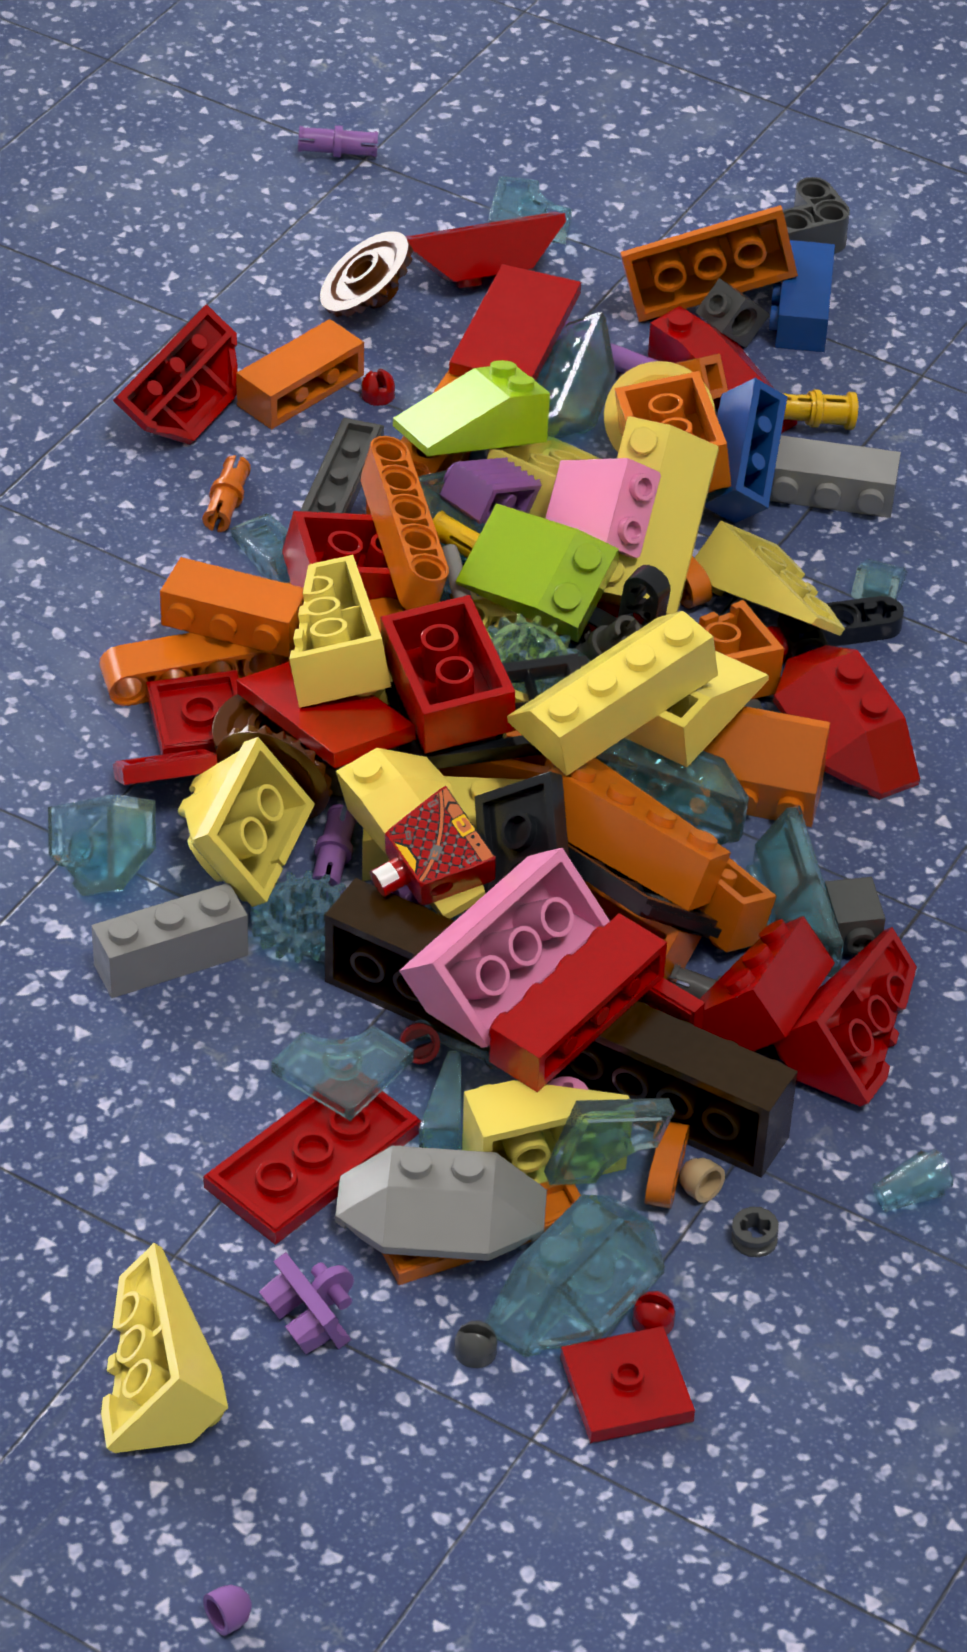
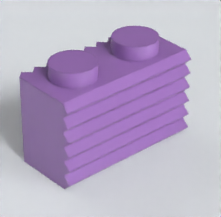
(480, 484)

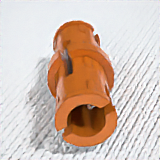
(226, 493)

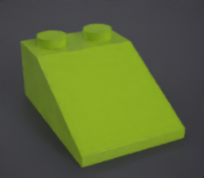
(479, 412)
(539, 569)

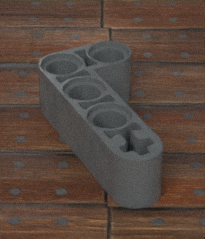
(818, 214)

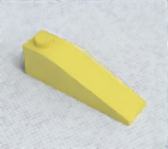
(387, 787)

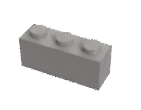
(835, 476)
(170, 940)

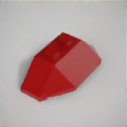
(481, 249)
(185, 381)
(867, 730)

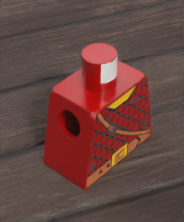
(434, 852)

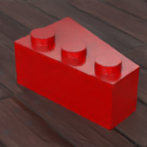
(768, 986)

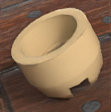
(702, 1179)

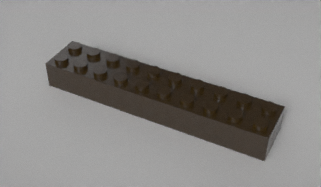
(725, 1093)

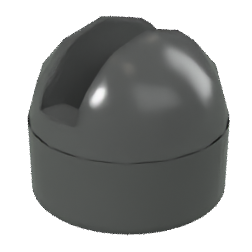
(475, 1344)

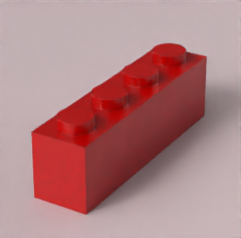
(577, 1001)

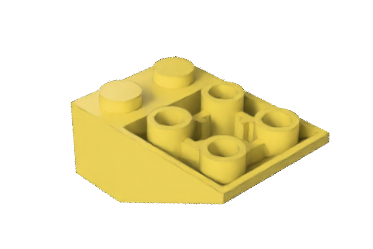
(698, 718)

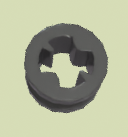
(767, 1226)

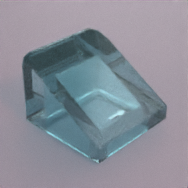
(878, 579)

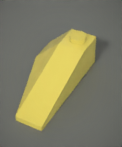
(762, 575)
(163, 1368)

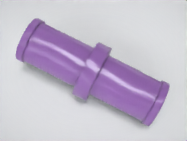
(337, 141)
(334, 846)

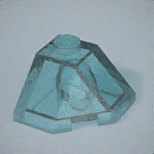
(102, 840)

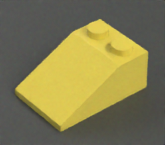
(523, 1122)

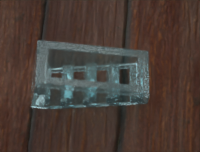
(266, 550)
(442, 1117)

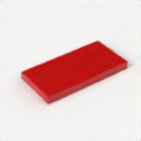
(516, 321)
(333, 729)
(299, 1160)

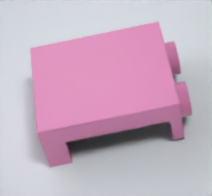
(606, 500)

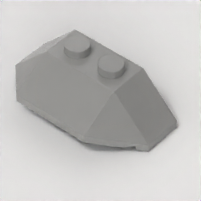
(441, 1203)

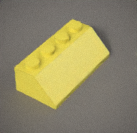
(676, 515)
(618, 691)

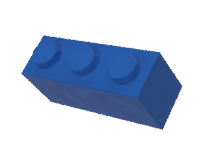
(805, 299)
(752, 427)

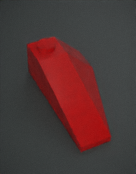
(685, 337)
(851, 1023)

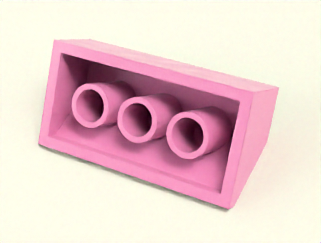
(504, 944)

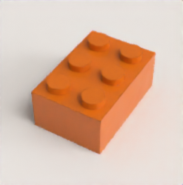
(679, 403)

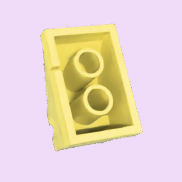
(245, 820)

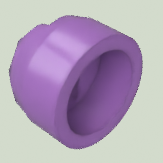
(227, 1608)

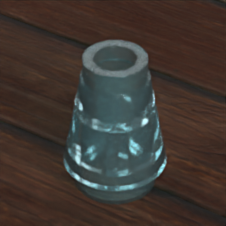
(915, 1181)

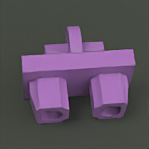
(318, 1321)

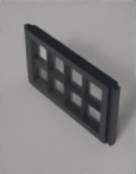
(503, 746)
(640, 898)

